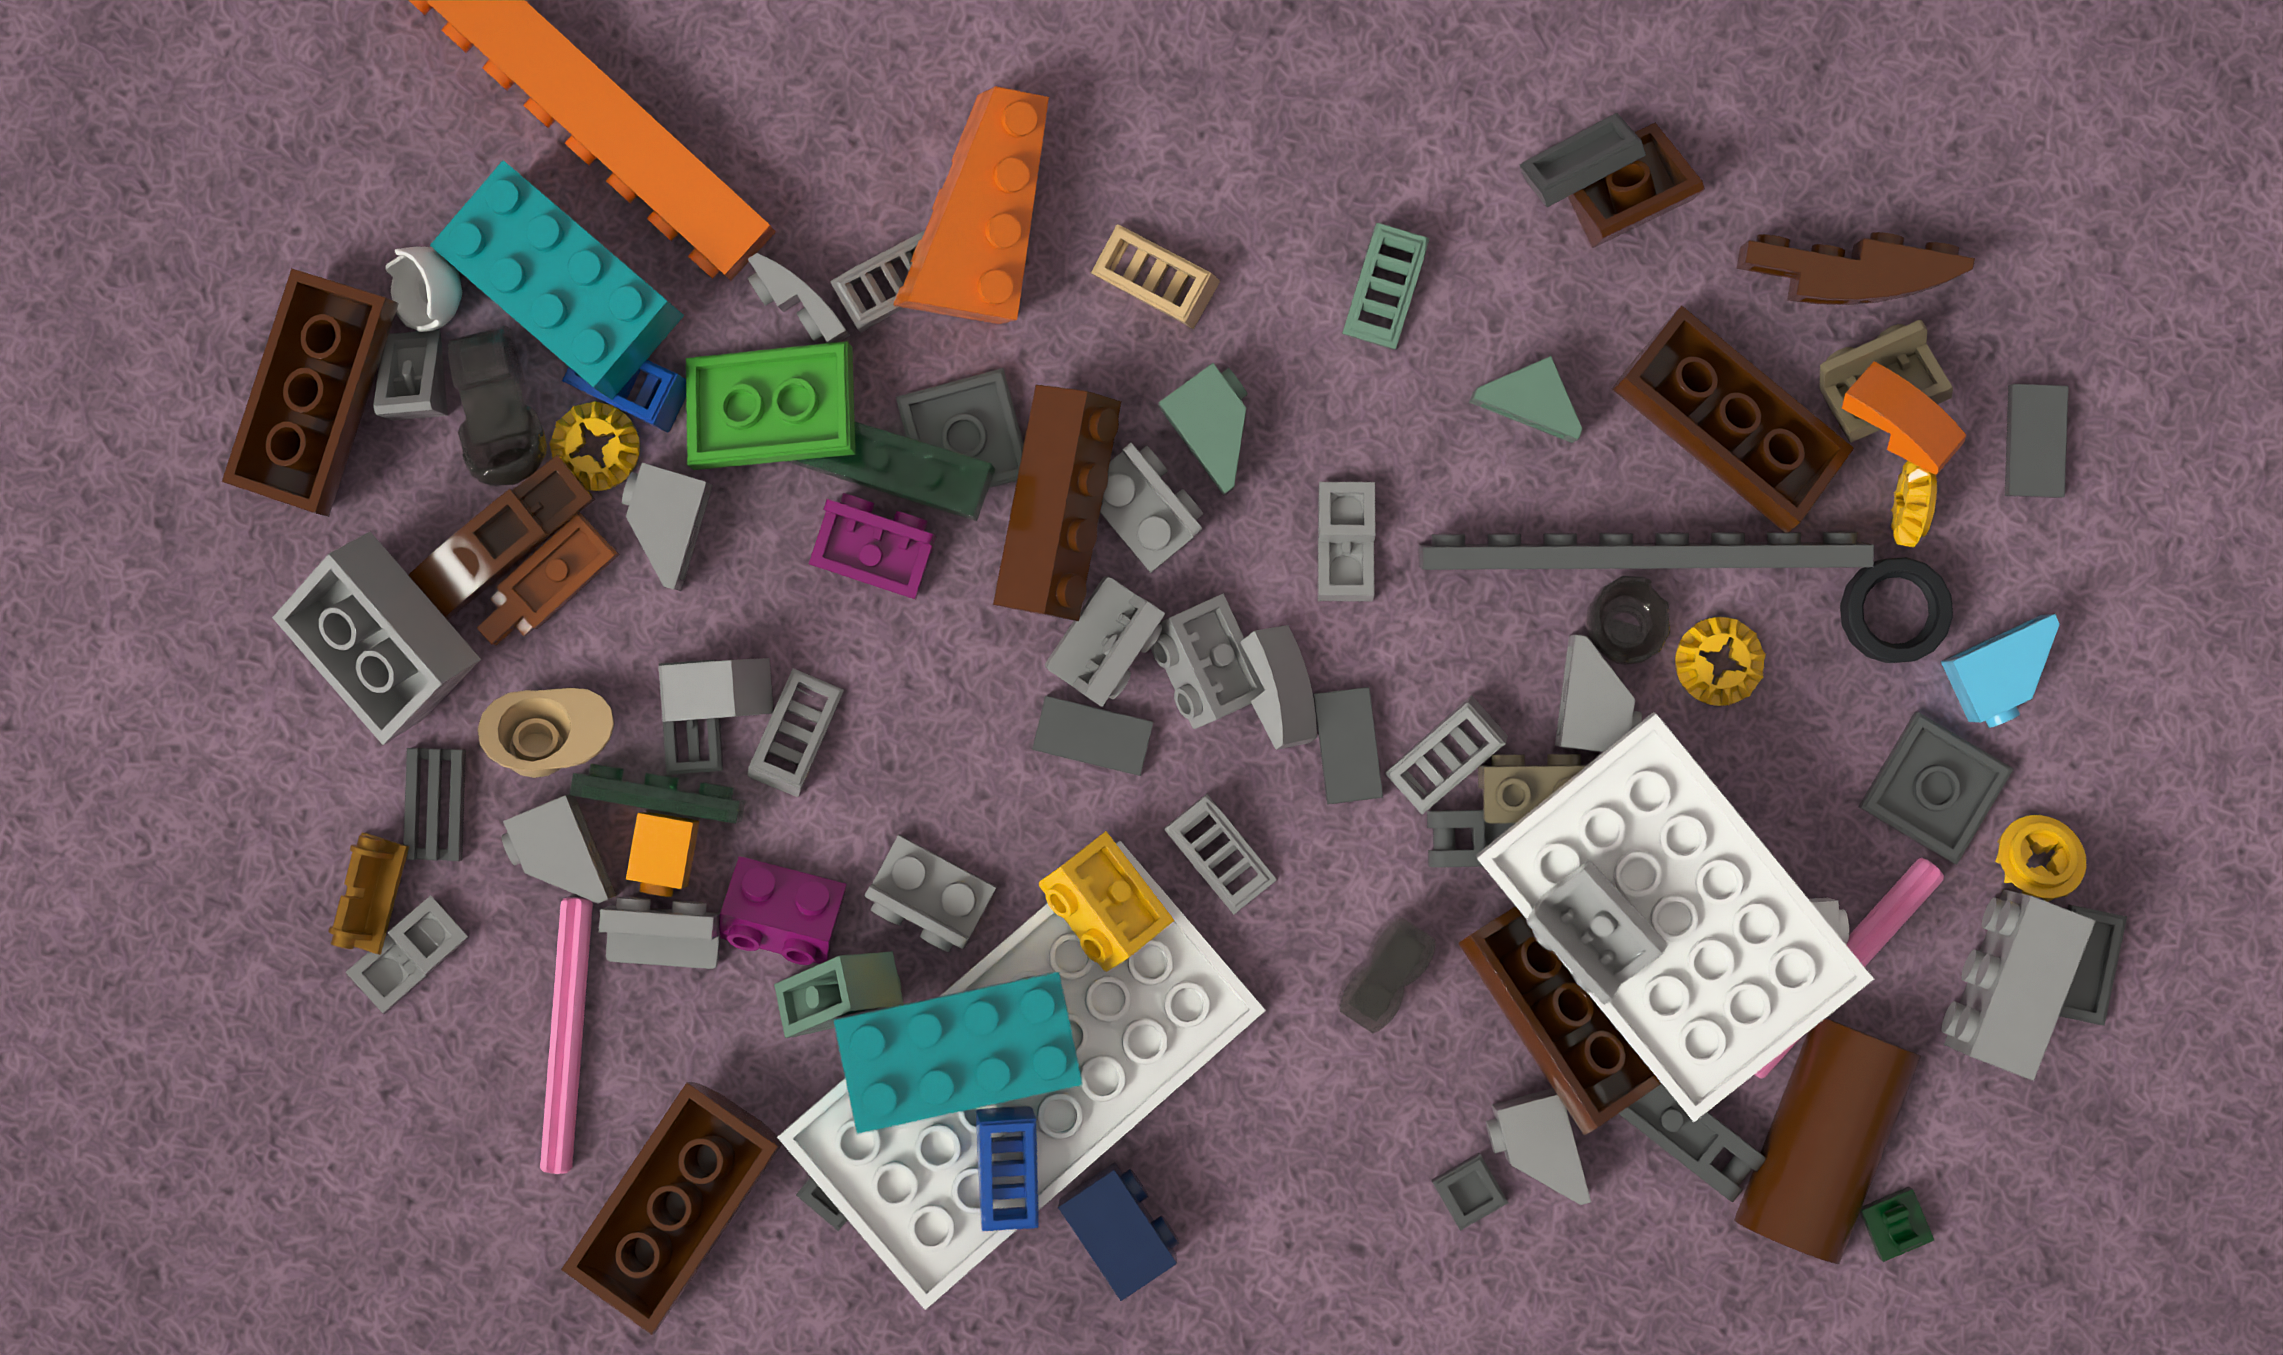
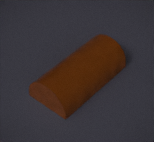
(310, 392)
(1733, 419)
(1558, 1022)
(1827, 1140)
(672, 1205)

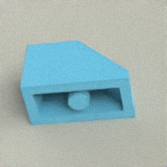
(2002, 670)

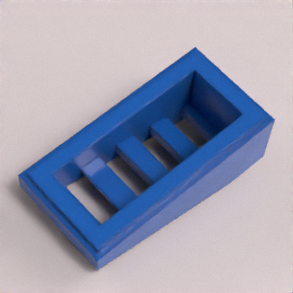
(655, 410)
(999, 1121)

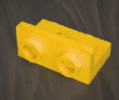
(1105, 902)

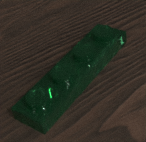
(911, 471)

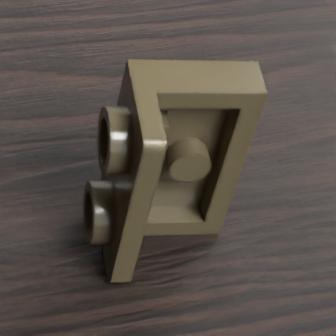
(1896, 348)
(1517, 788)

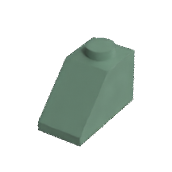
(1210, 421)
(837, 990)

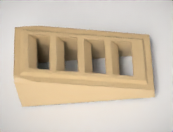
(1196, 298)

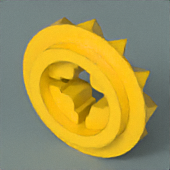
(619, 454)
(1913, 504)
(1696, 672)
(2042, 835)

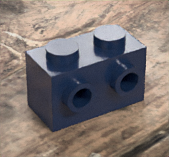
(1119, 1230)

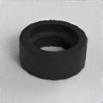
(1939, 610)

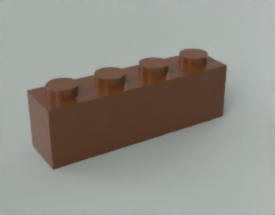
(1057, 502)

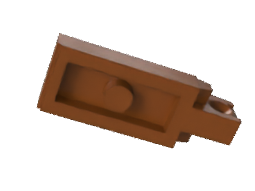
(548, 579)

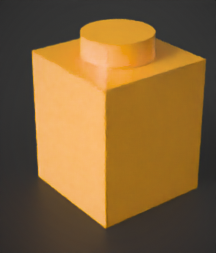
(662, 852)

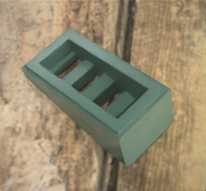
(1396, 239)

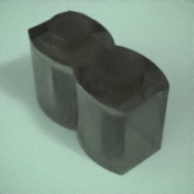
(1394, 960)

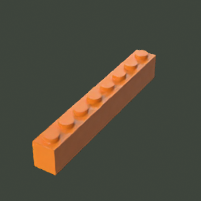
(608, 127)

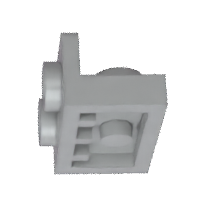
(1145, 509)
(1206, 662)
(929, 894)

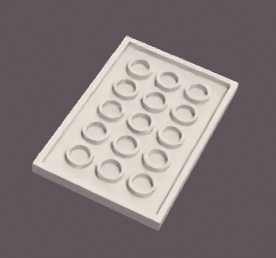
(1745, 946)

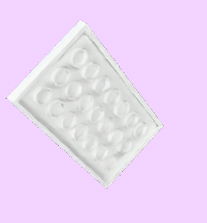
(1135, 1043)

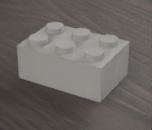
(376, 637)
(2017, 982)

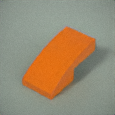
(1916, 423)

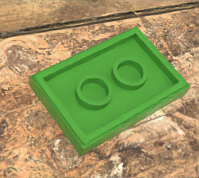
(770, 406)

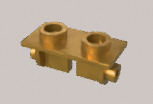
(370, 893)

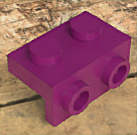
(873, 547)
(781, 911)

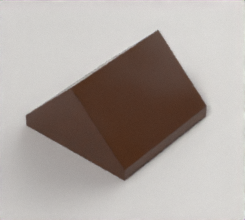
(1637, 191)

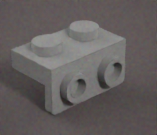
(1105, 641)
(1595, 931)
(661, 936)

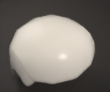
(424, 288)

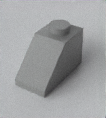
(666, 518)
(1593, 702)
(558, 849)
(1540, 1142)

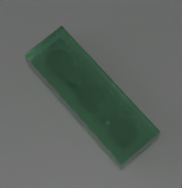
(658, 793)

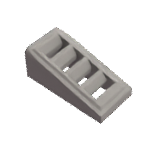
(863, 272)
(1433, 740)
(775, 776)
(1190, 819)

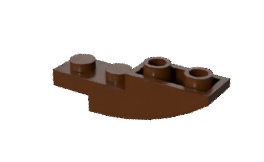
(1876, 272)
(500, 536)

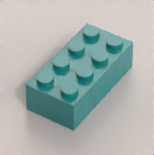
(557, 280)
(957, 1052)

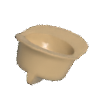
(545, 729)

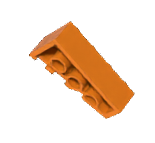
(982, 214)

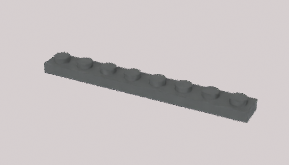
(1669, 551)

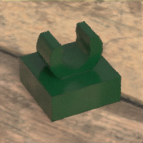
(1896, 1224)

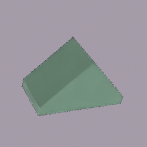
(1532, 398)

